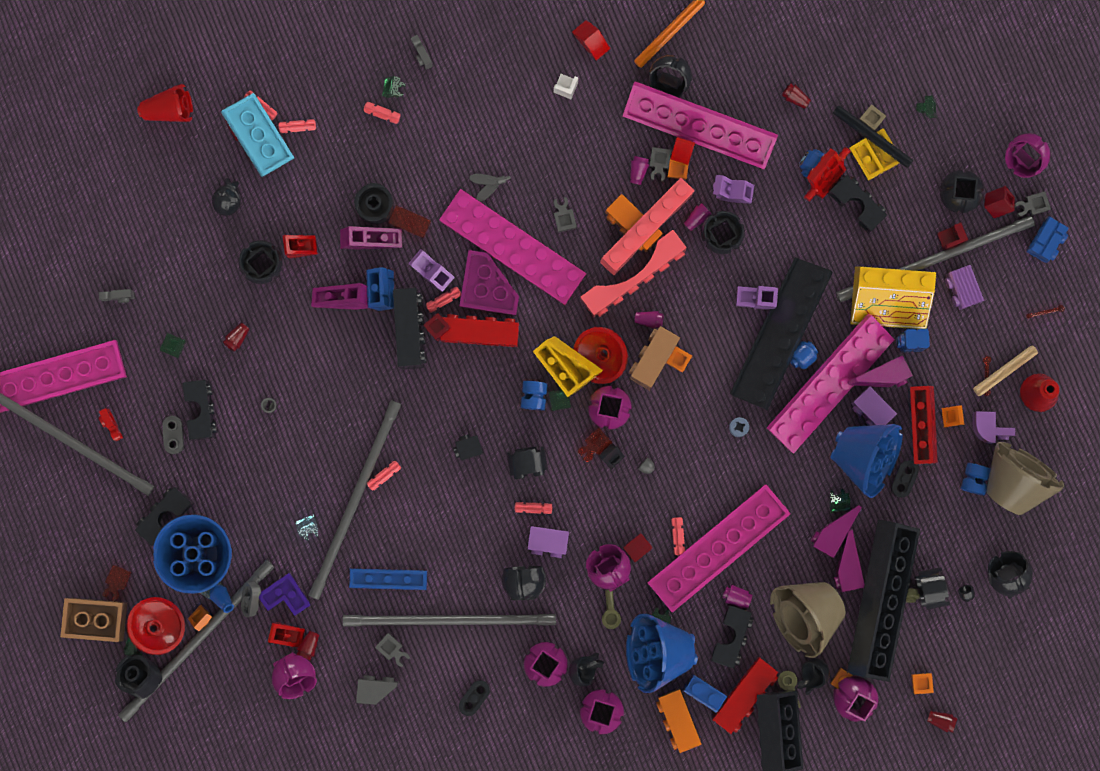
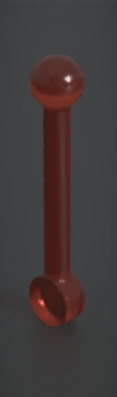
(1061, 308)
(987, 360)

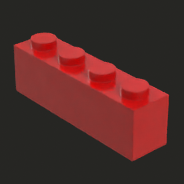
(481, 331)
(923, 424)
(744, 696)

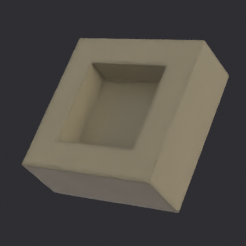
(872, 117)

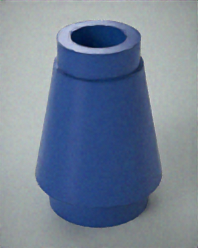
(221, 598)

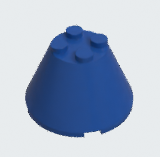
(868, 455)
(192, 554)
(658, 652)

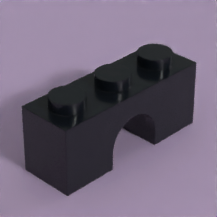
(849, 190)
(203, 426)
(173, 501)
(728, 653)

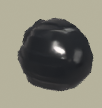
(227, 198)
(583, 669)
(814, 674)

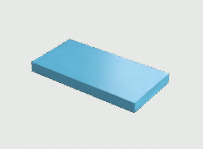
(257, 134)

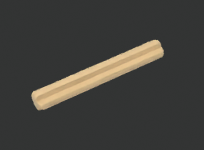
(1005, 370)

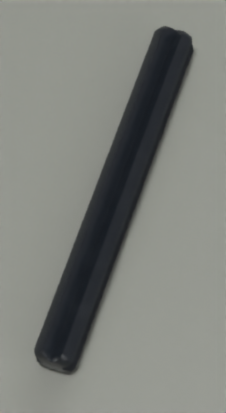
(872, 136)

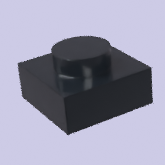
(611, 456)

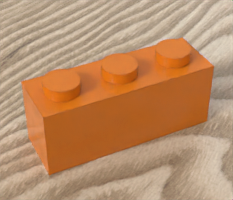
(626, 216)
(678, 721)

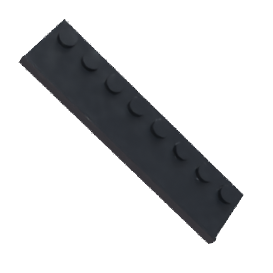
(781, 333)

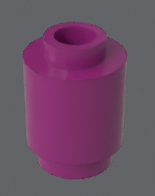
(737, 597)

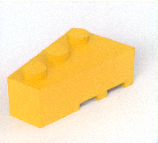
(566, 365)

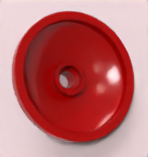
(591, 346)
(161, 615)

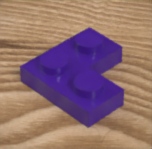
(285, 590)

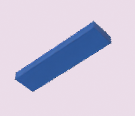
(388, 579)

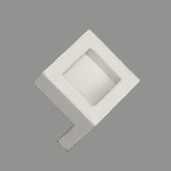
(566, 86)

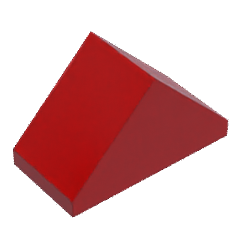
(591, 39)
(682, 150)
(299, 245)
(285, 634)

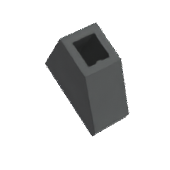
(372, 691)

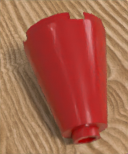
(169, 105)
(1039, 392)

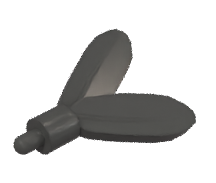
(491, 184)

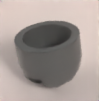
(272, 406)
(647, 466)

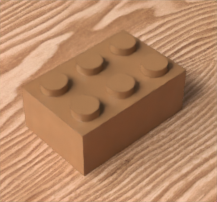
(653, 357)
(94, 619)

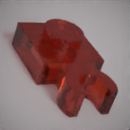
(597, 443)
(117, 580)

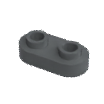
(175, 434)
(250, 598)

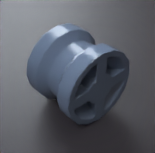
(736, 429)

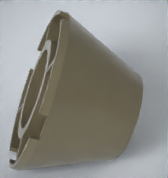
(1020, 480)
(807, 615)

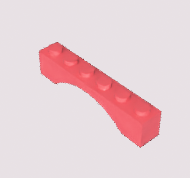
(647, 226)
(601, 297)

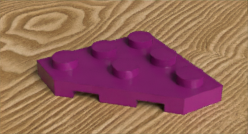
(486, 286)

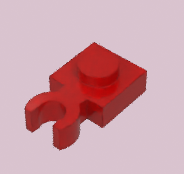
(108, 421)

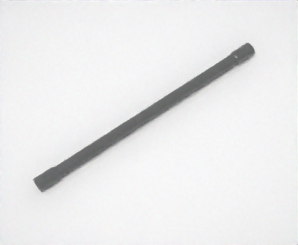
(1017, 226)
(389, 417)
(137, 482)
(258, 575)
(540, 619)

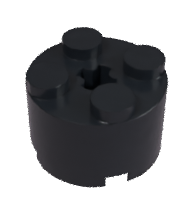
(367, 196)
(527, 461)
(933, 588)
(137, 676)

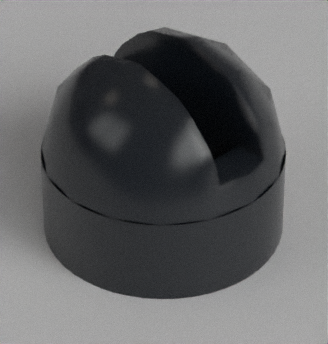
(966, 593)

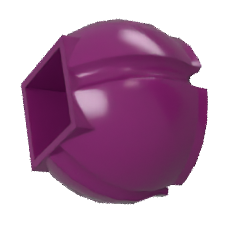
(1021, 162)
(609, 421)
(608, 567)
(555, 653)
(293, 676)
(848, 692)
(605, 698)

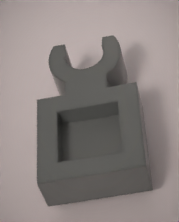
(422, 57)
(659, 160)
(1035, 204)
(564, 218)
(121, 296)
(391, 648)

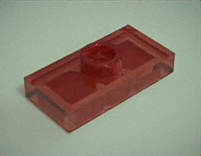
(409, 221)

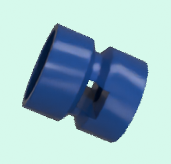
(533, 395)
(974, 472)

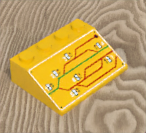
(893, 296)

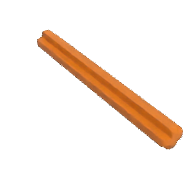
(669, 32)

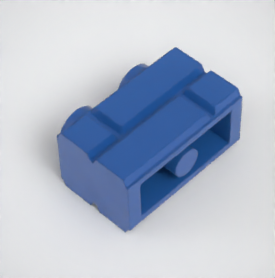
(1047, 240)
(380, 288)
(913, 340)
(704, 693)

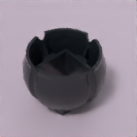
(669, 83)
(961, 204)
(734, 226)
(251, 253)
(1007, 567)
(523, 583)

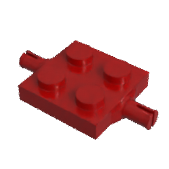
(826, 173)

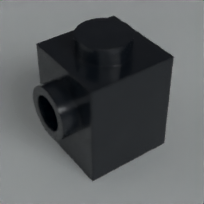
(468, 447)

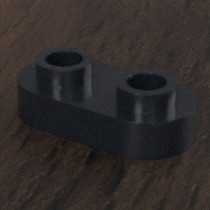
(904, 479)
(474, 697)

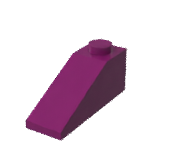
(370, 238)
(341, 297)
(886, 375)
(832, 535)
(848, 569)

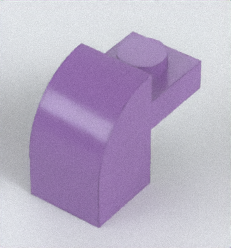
(733, 190)
(431, 271)
(757, 298)
(985, 428)

